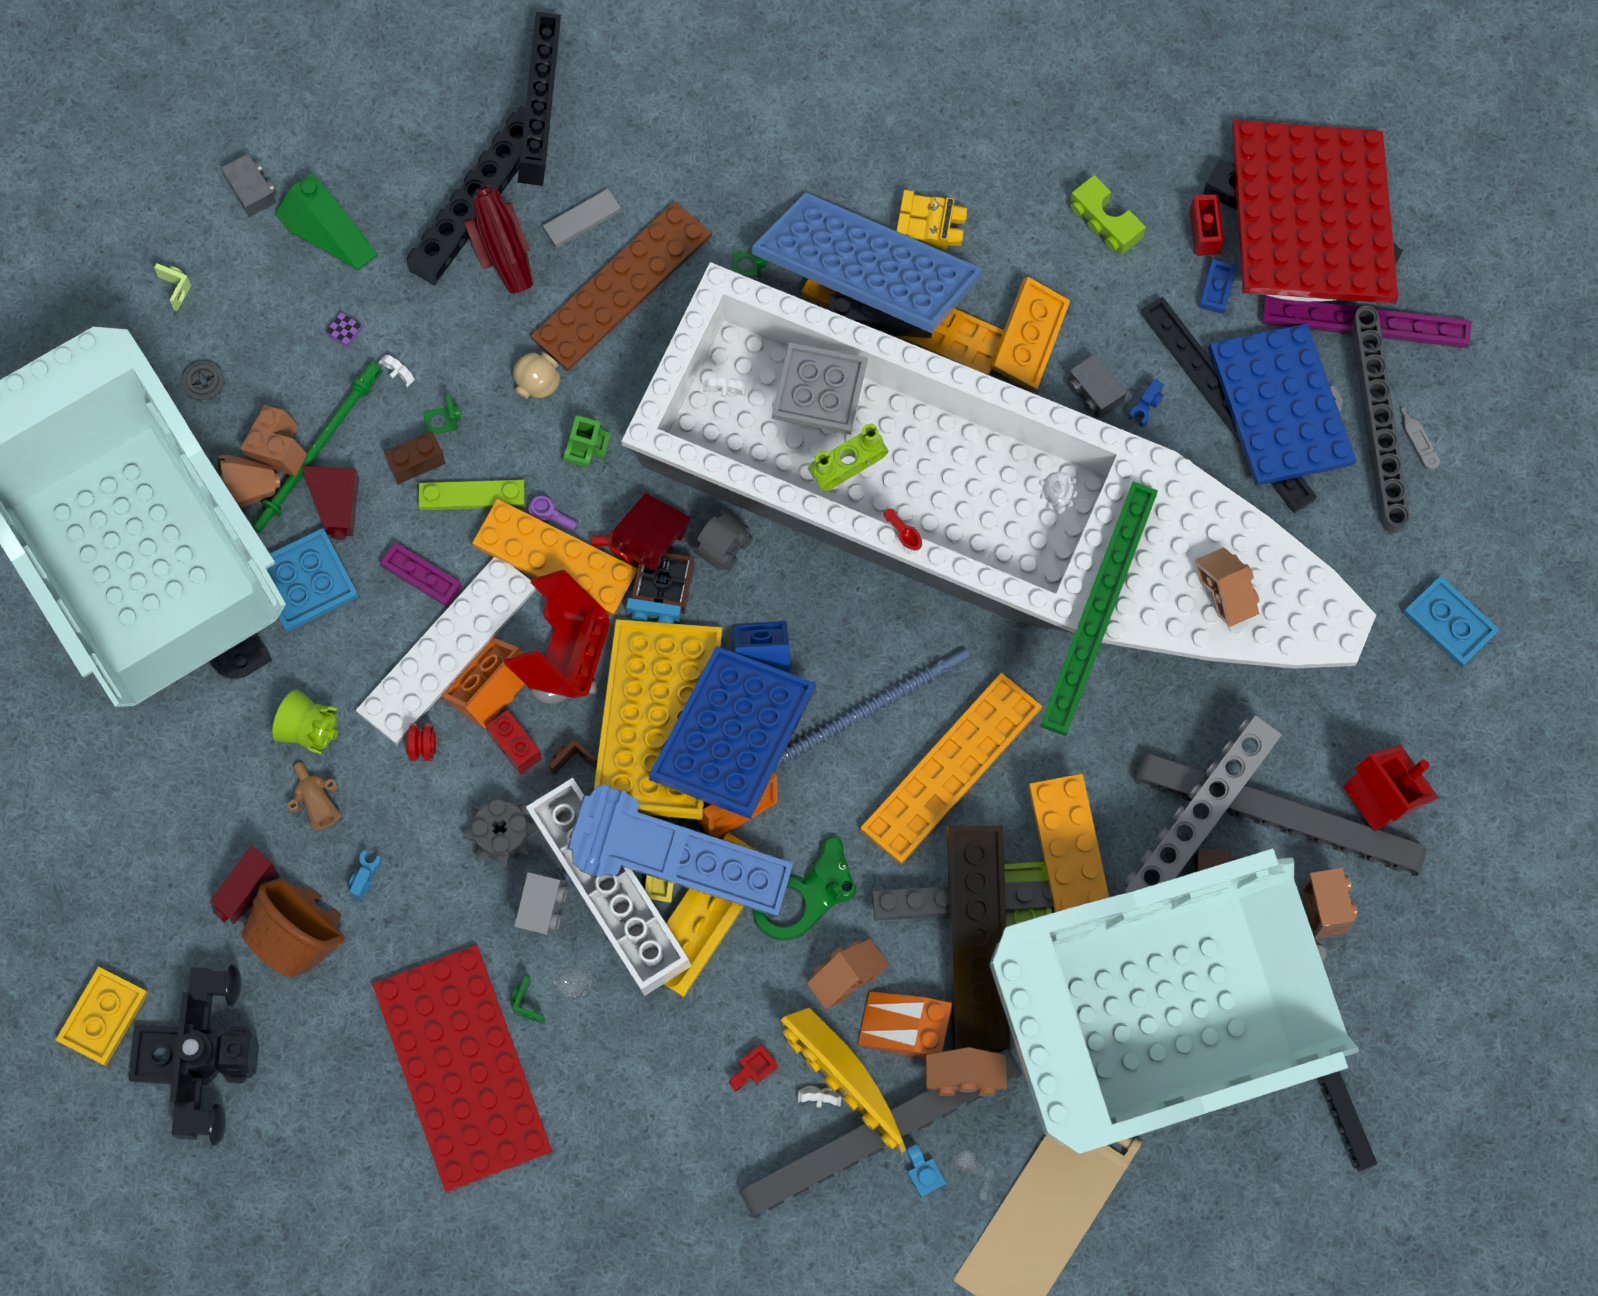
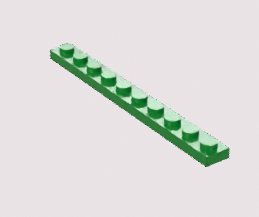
(1099, 609)

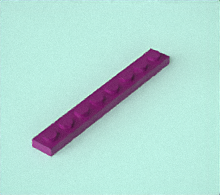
(1393, 324)

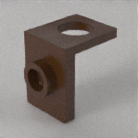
(563, 754)

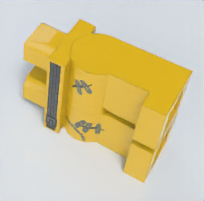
(931, 220)

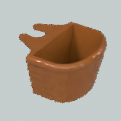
(290, 928)

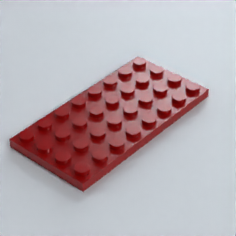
(462, 1068)

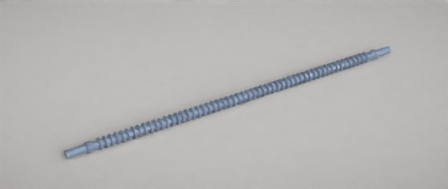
(855, 715)

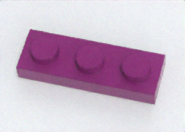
(421, 574)

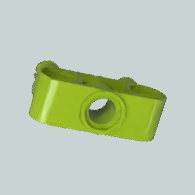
(865, 448)

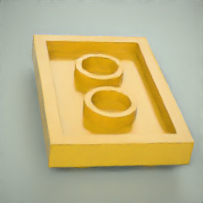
(102, 1016)

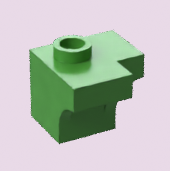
(584, 441)

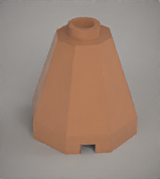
(247, 479)

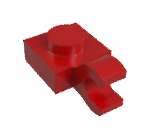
(755, 1066)

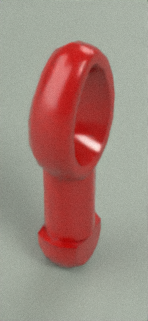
(907, 534)

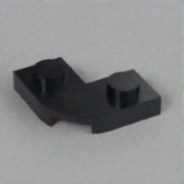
(242, 660)

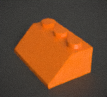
(485, 684)

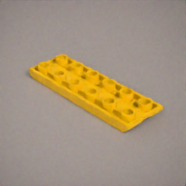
(700, 927)

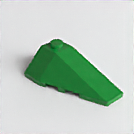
(319, 219)

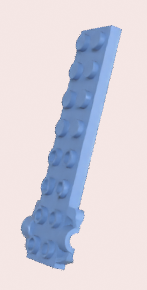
(615, 835)

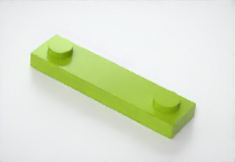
(470, 494)

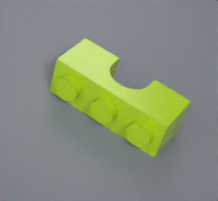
(1119, 231)

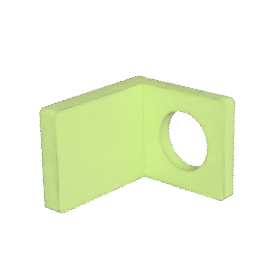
(176, 277)

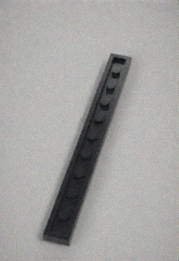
(1203, 374)

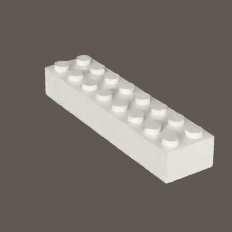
(615, 901)

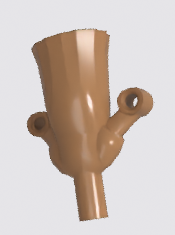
(318, 805)

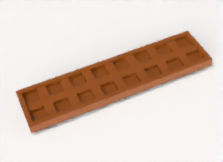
(621, 286)

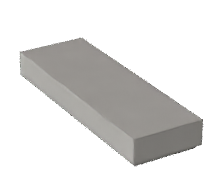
(581, 218)

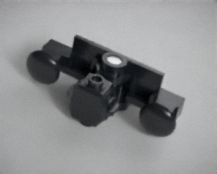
(196, 1054)

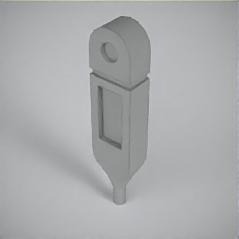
(1420, 442)

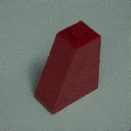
(335, 498)
(242, 886)

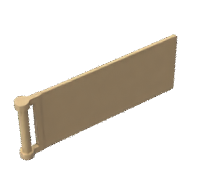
(1043, 1219)

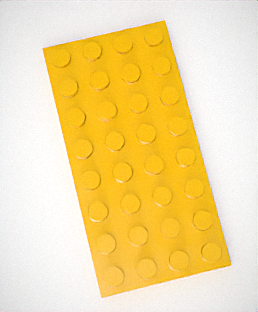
(647, 689)

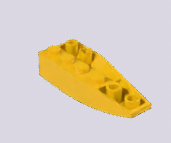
(842, 1070)

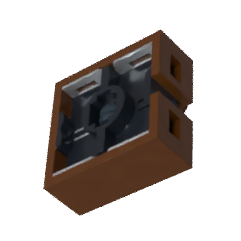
(668, 583)

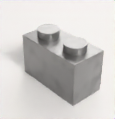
(249, 185)
(1096, 386)

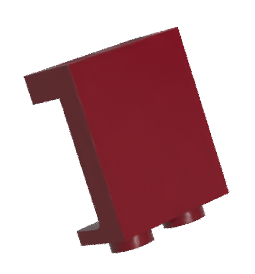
(649, 531)

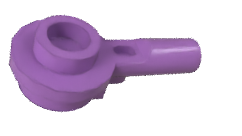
(544, 509)

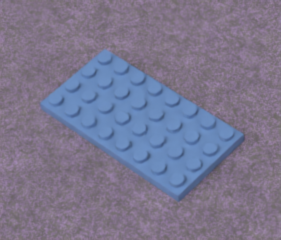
(868, 262)

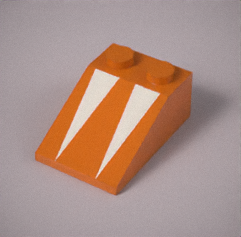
(904, 1024)

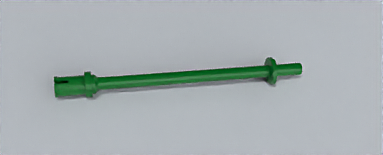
(360, 388)

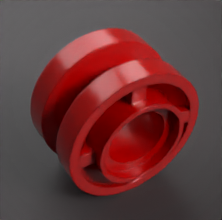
(421, 742)

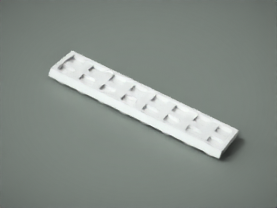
(446, 649)

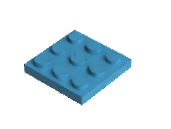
(310, 579)

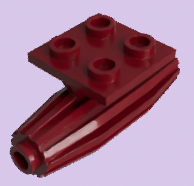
(499, 239)

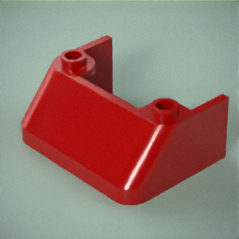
(576, 640)

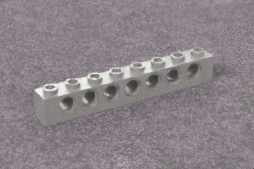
(1264, 738)

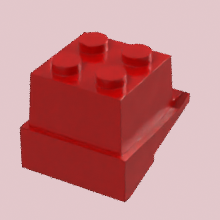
(1389, 787)

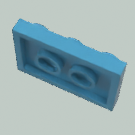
(1451, 621)

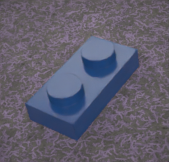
(1218, 286)

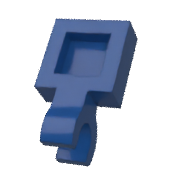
(1150, 398)

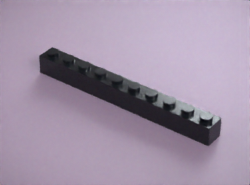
(1348, 1121)

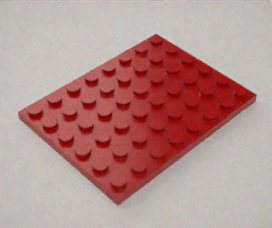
(1313, 212)

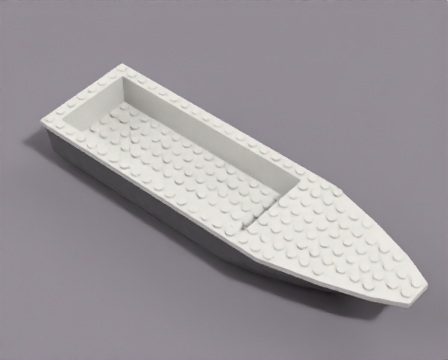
(968, 481)

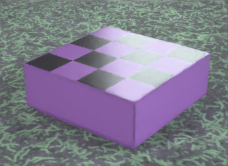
(344, 329)

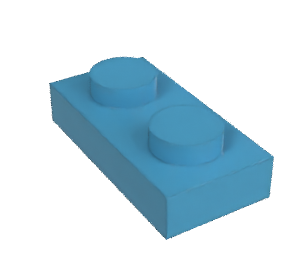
(642, 610)

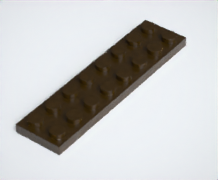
(976, 928)

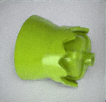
(305, 722)

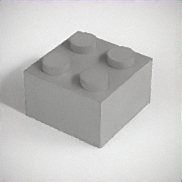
(542, 903)

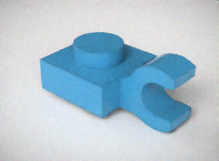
(360, 882)
(925, 1175)

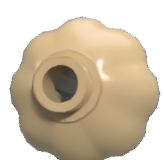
(536, 376)

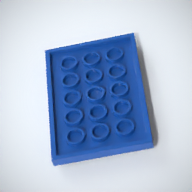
(1281, 404)
(732, 732)

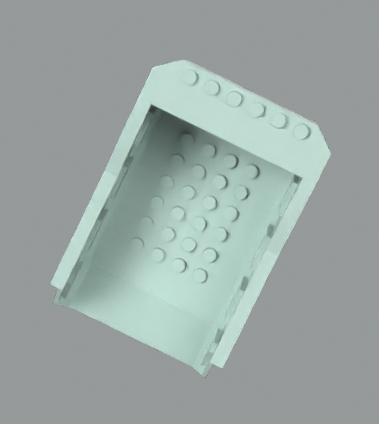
(124, 520)
(1168, 1002)

